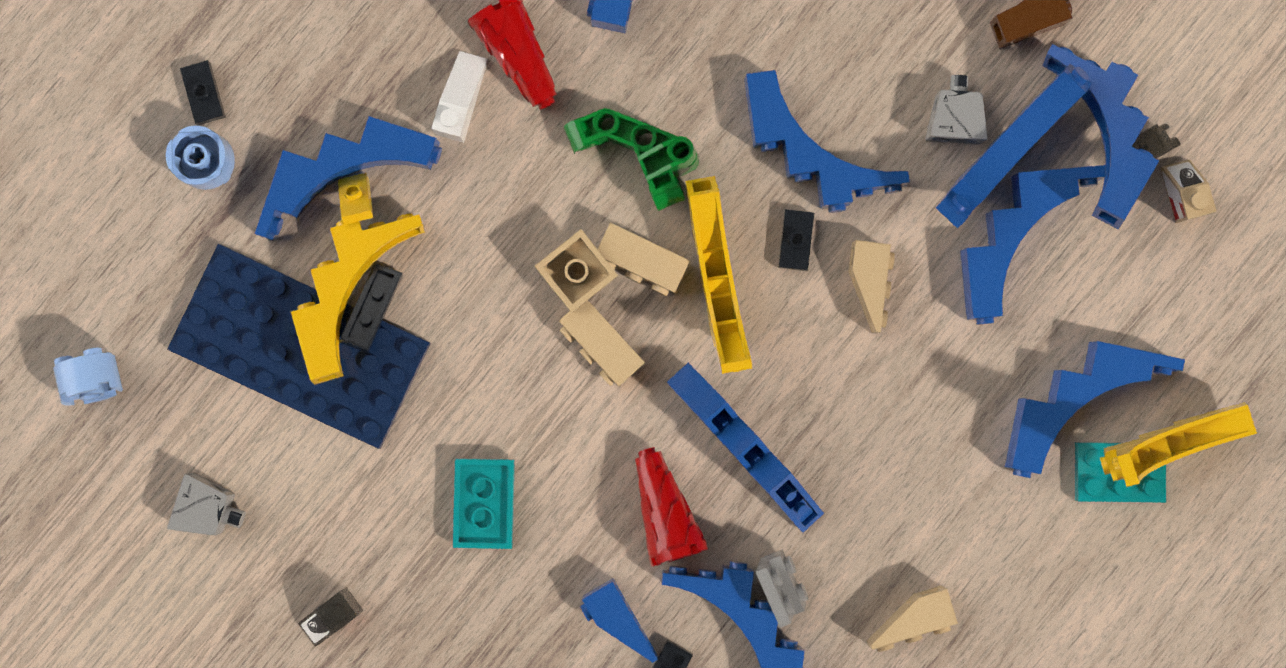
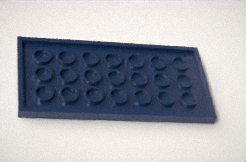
(246, 332)

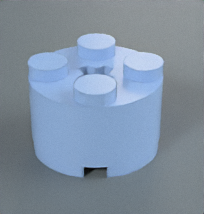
(192, 144)
(87, 377)

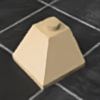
(576, 271)

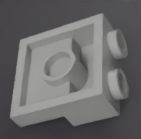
(781, 587)

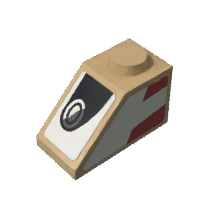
(1187, 191)

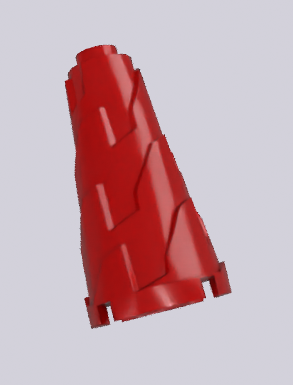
(510, 38)
(665, 512)

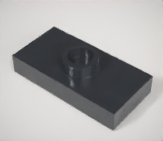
(202, 92)
(796, 240)

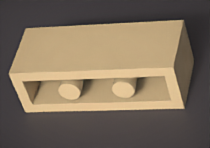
(643, 259)
(601, 344)

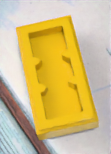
(355, 198)

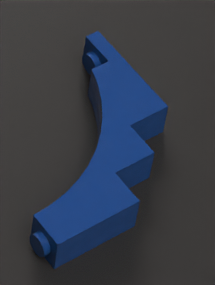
(1013, 144)
(301, 178)
(1033, 197)
(1104, 369)
(746, 447)

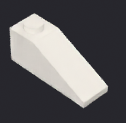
(459, 97)

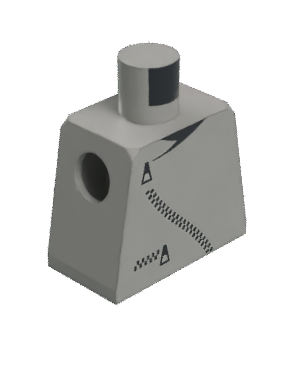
(957, 115)
(204, 507)

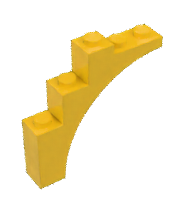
(357, 250)
(717, 275)
(1187, 436)

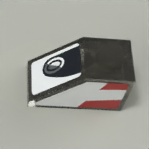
(330, 616)

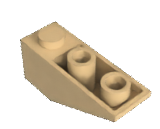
(869, 275)
(919, 615)

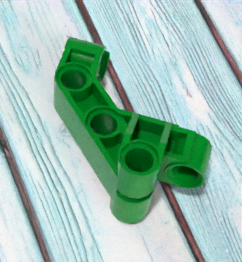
(657, 159)

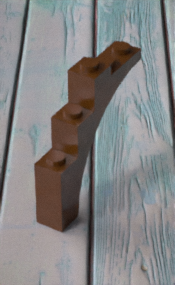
(1029, 20)

